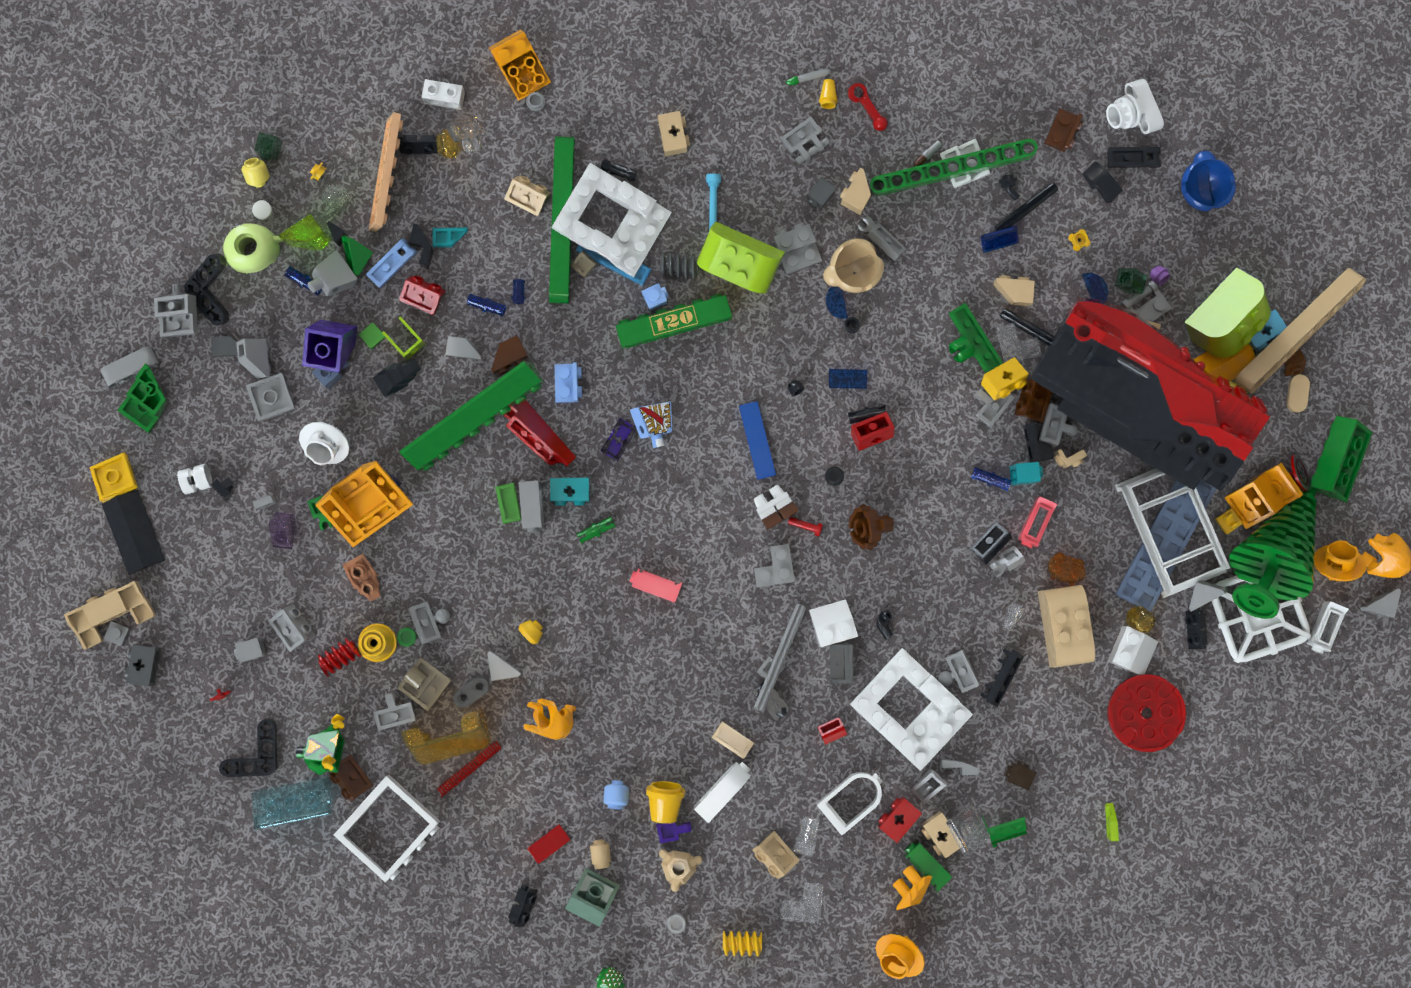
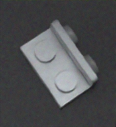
(291, 627)

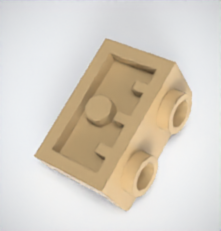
(527, 195)
(775, 855)

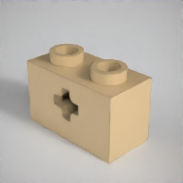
(671, 144)
(932, 827)

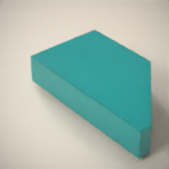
(447, 236)

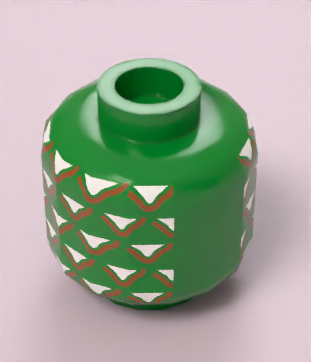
(610, 978)

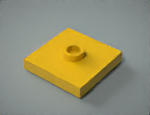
(113, 477)

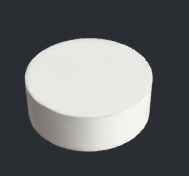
(262, 210)

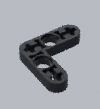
(202, 287)
(258, 763)

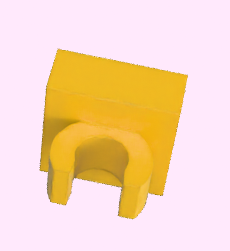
(1228, 521)

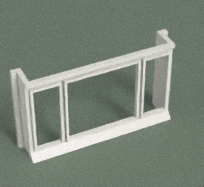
(1159, 566)

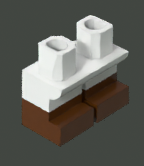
(781, 502)

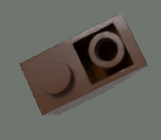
(508, 354)

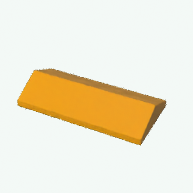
(1229, 366)

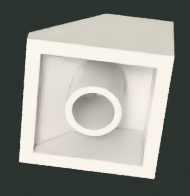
(833, 623)
(1133, 650)

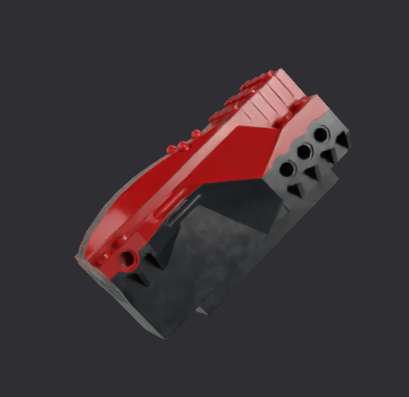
(1149, 395)

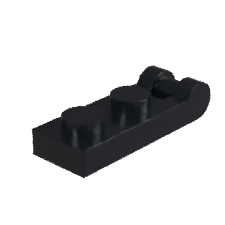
(1133, 157)

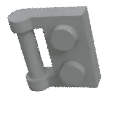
(1151, 310)

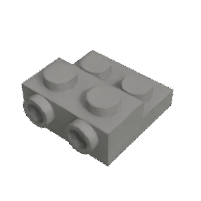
(798, 247)

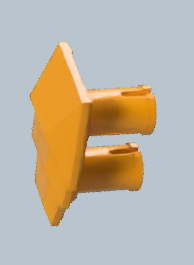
(914, 895)

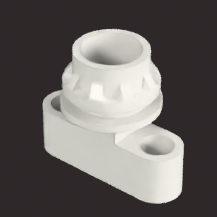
(1135, 109)

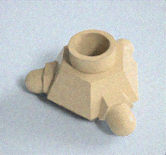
(678, 867)

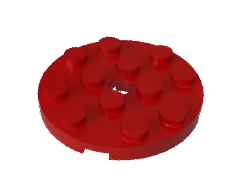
(1166, 717)

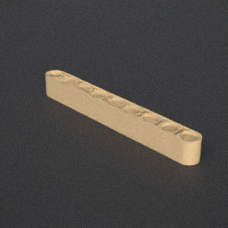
(1300, 330)

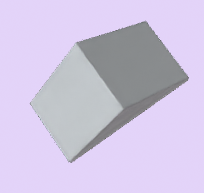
(1204, 593)
(1385, 604)
(501, 668)
(928, 786)

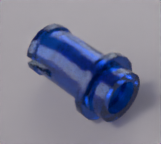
(518, 291)

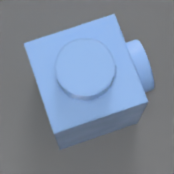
(655, 297)

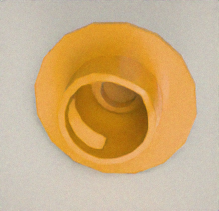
(1340, 561)
(899, 956)

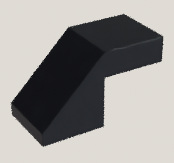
(418, 239)

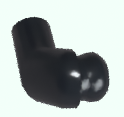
(883, 622)

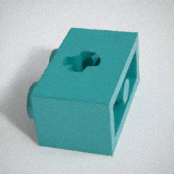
(1025, 473)
(579, 485)

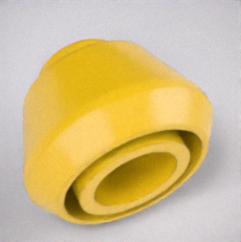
(531, 631)

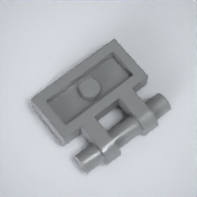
(800, 136)

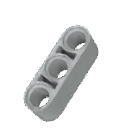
(128, 366)

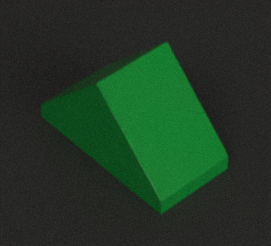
(355, 254)

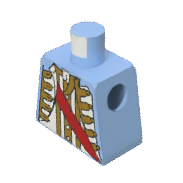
(653, 421)

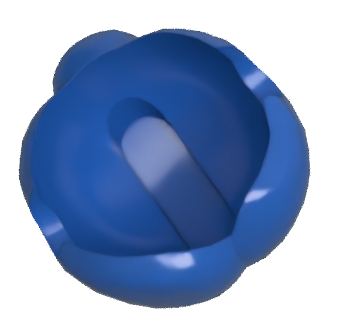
(1213, 178)

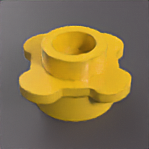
(317, 171)
(1081, 234)

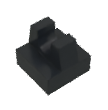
(223, 488)

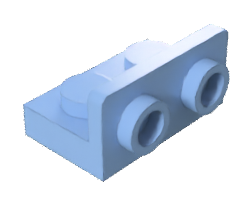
(567, 383)

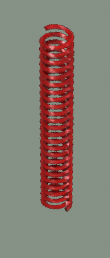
(469, 772)

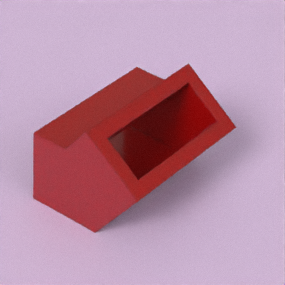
(832, 730)

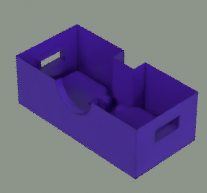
(623, 432)

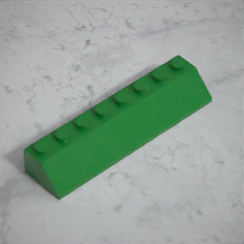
(472, 416)

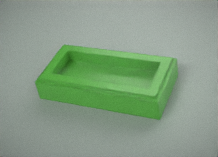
(508, 503)

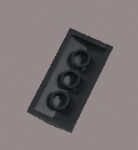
(133, 532)

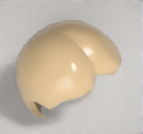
(858, 257)

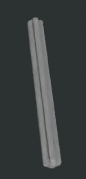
(780, 657)

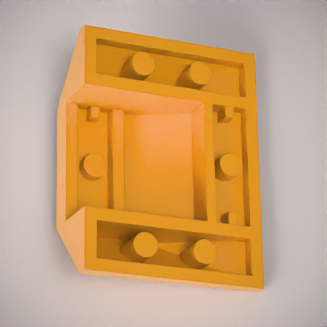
(363, 502)

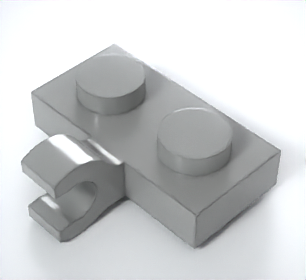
(991, 409)
(1054, 426)
(394, 714)

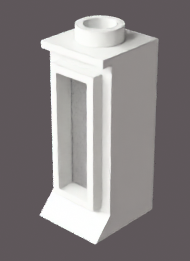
(1326, 627)

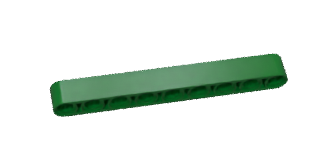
(960, 161)
(560, 245)

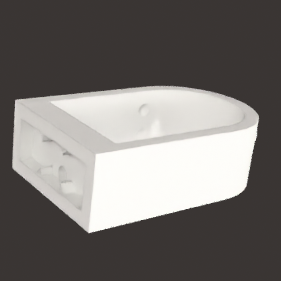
(722, 791)
(833, 816)

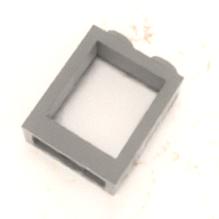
(531, 506)

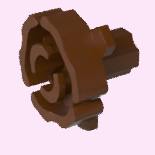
(868, 526)

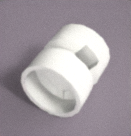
(201, 477)

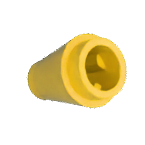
(828, 95)

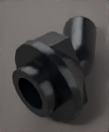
(1008, 182)

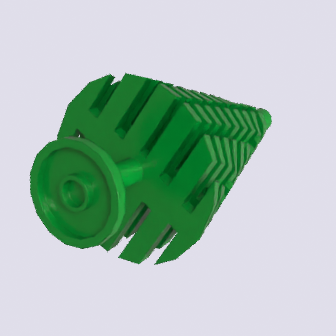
(1277, 559)

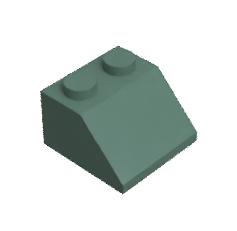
(592, 897)

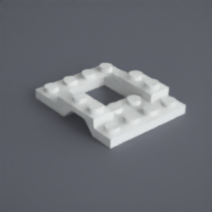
(635, 232)
(930, 728)

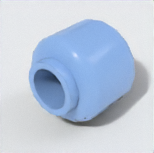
(616, 795)

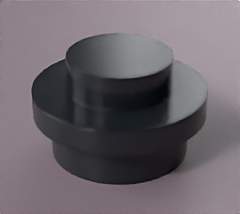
(834, 476)

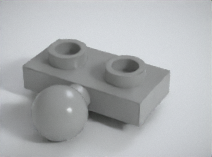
(426, 623)
(961, 671)

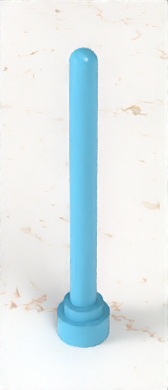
(713, 182)

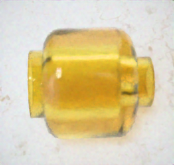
(446, 145)
(1140, 619)

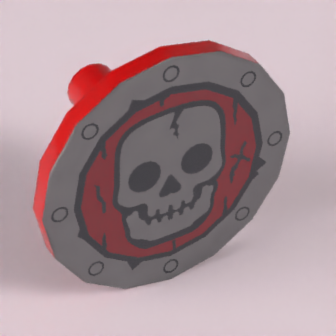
(1299, 472)

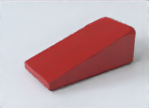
(548, 844)

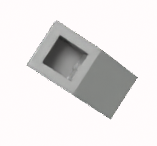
(254, 357)

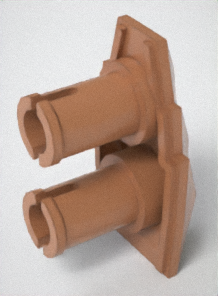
(363, 577)

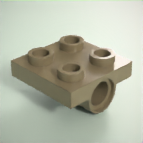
(424, 684)

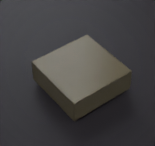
(583, 264)

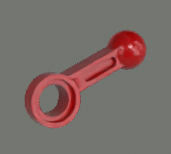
(879, 122)

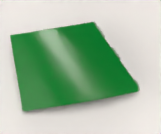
(144, 400)

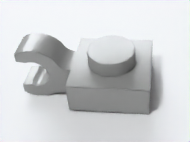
(1008, 559)

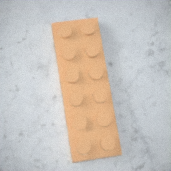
(384, 178)

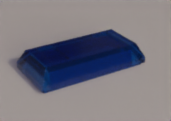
(999, 239)
(848, 378)

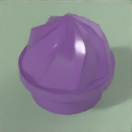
(1160, 275)

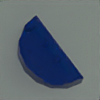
(1095, 286)
(835, 302)

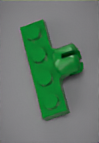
(972, 340)

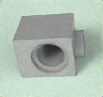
(250, 650)

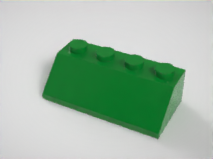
(1341, 458)

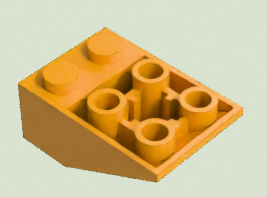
(519, 64)

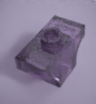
(282, 530)

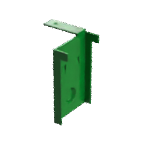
(1005, 830)

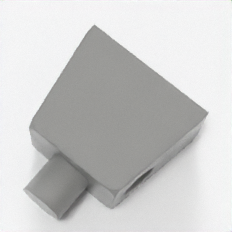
(332, 275)

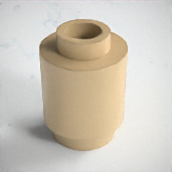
(600, 854)

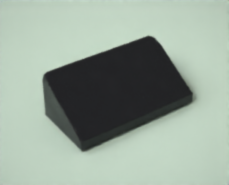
(991, 543)

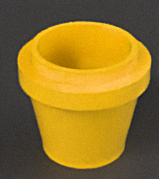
(385, 639)
(664, 801)

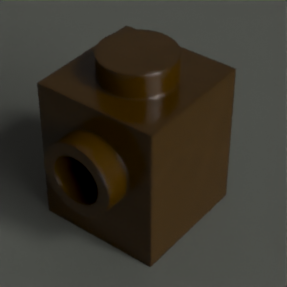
(1019, 775)

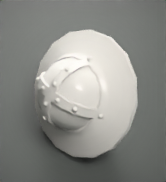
(324, 451)

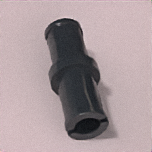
(861, 415)

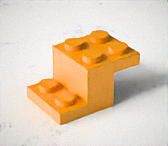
(1263, 495)

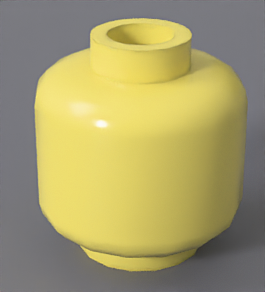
(255, 172)

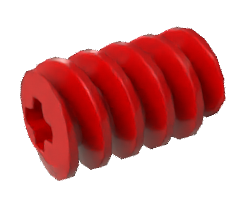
(338, 656)

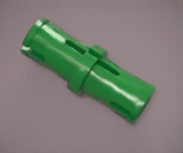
(595, 530)

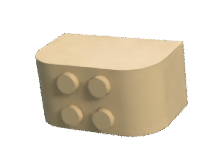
(1067, 626)

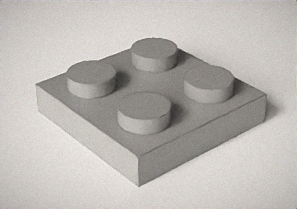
(270, 397)

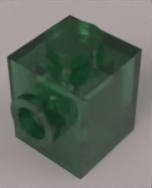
(268, 146)
(1131, 280)

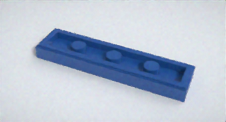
(757, 440)

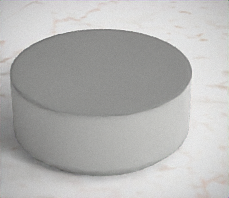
(676, 923)

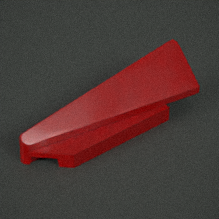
(537, 434)

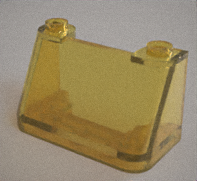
(472, 738)

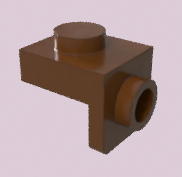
(1295, 364)

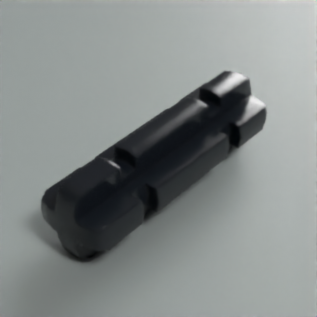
(618, 170)

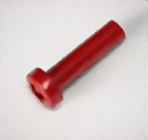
(807, 526)

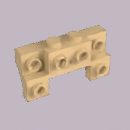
(98, 611)

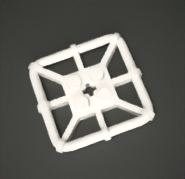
(1258, 625)

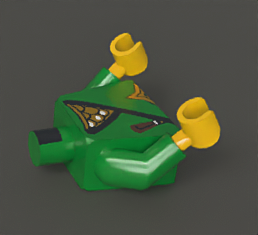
(325, 748)

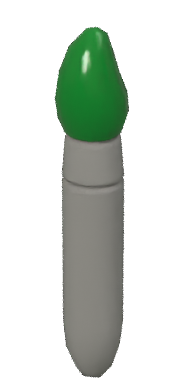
(808, 76)

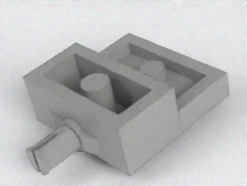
(176, 314)

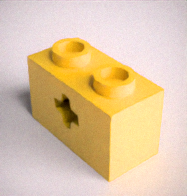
(1005, 379)

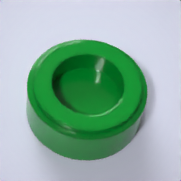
(406, 637)

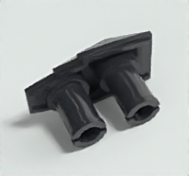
(396, 376)

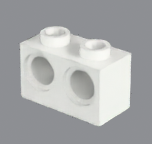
(443, 94)

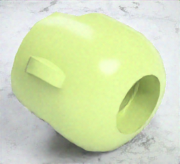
(264, 255)

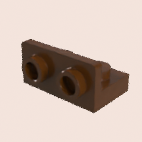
(1063, 130)
(1033, 401)
(350, 779)

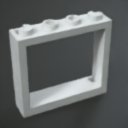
(406, 857)

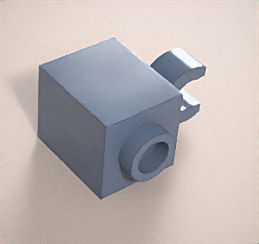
(328, 378)

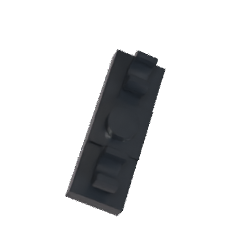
(1003, 677)

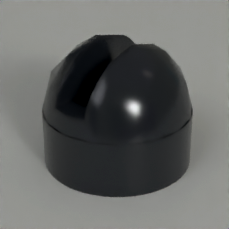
(855, 322)
(795, 387)

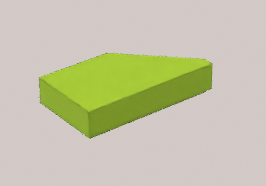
(1111, 822)

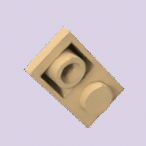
(857, 194)
(1016, 291)

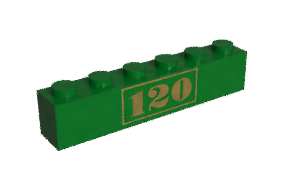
(673, 322)

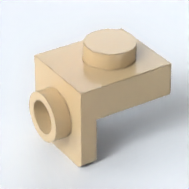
(1075, 459)

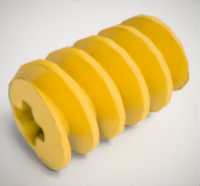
(742, 944)

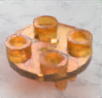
(1066, 569)

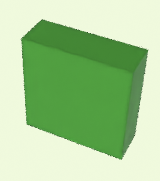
(372, 336)

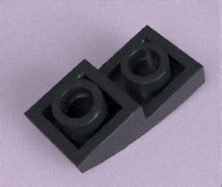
(1101, 180)

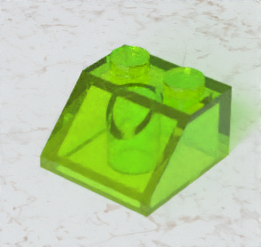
(306, 235)

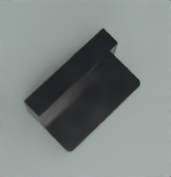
(1037, 449)

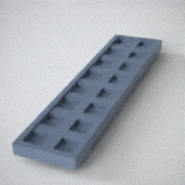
(1171, 534)

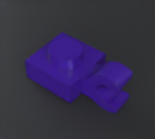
(670, 831)

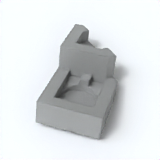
(462, 348)
(965, 769)

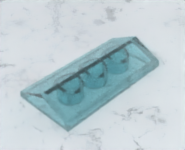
(292, 803)

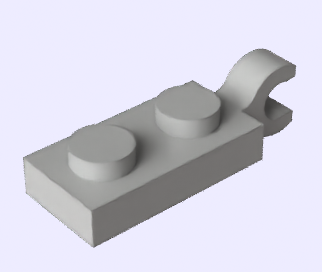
(882, 238)

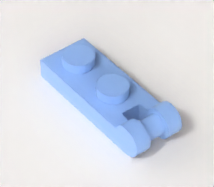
(391, 263)

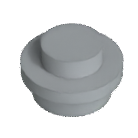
(535, 101)

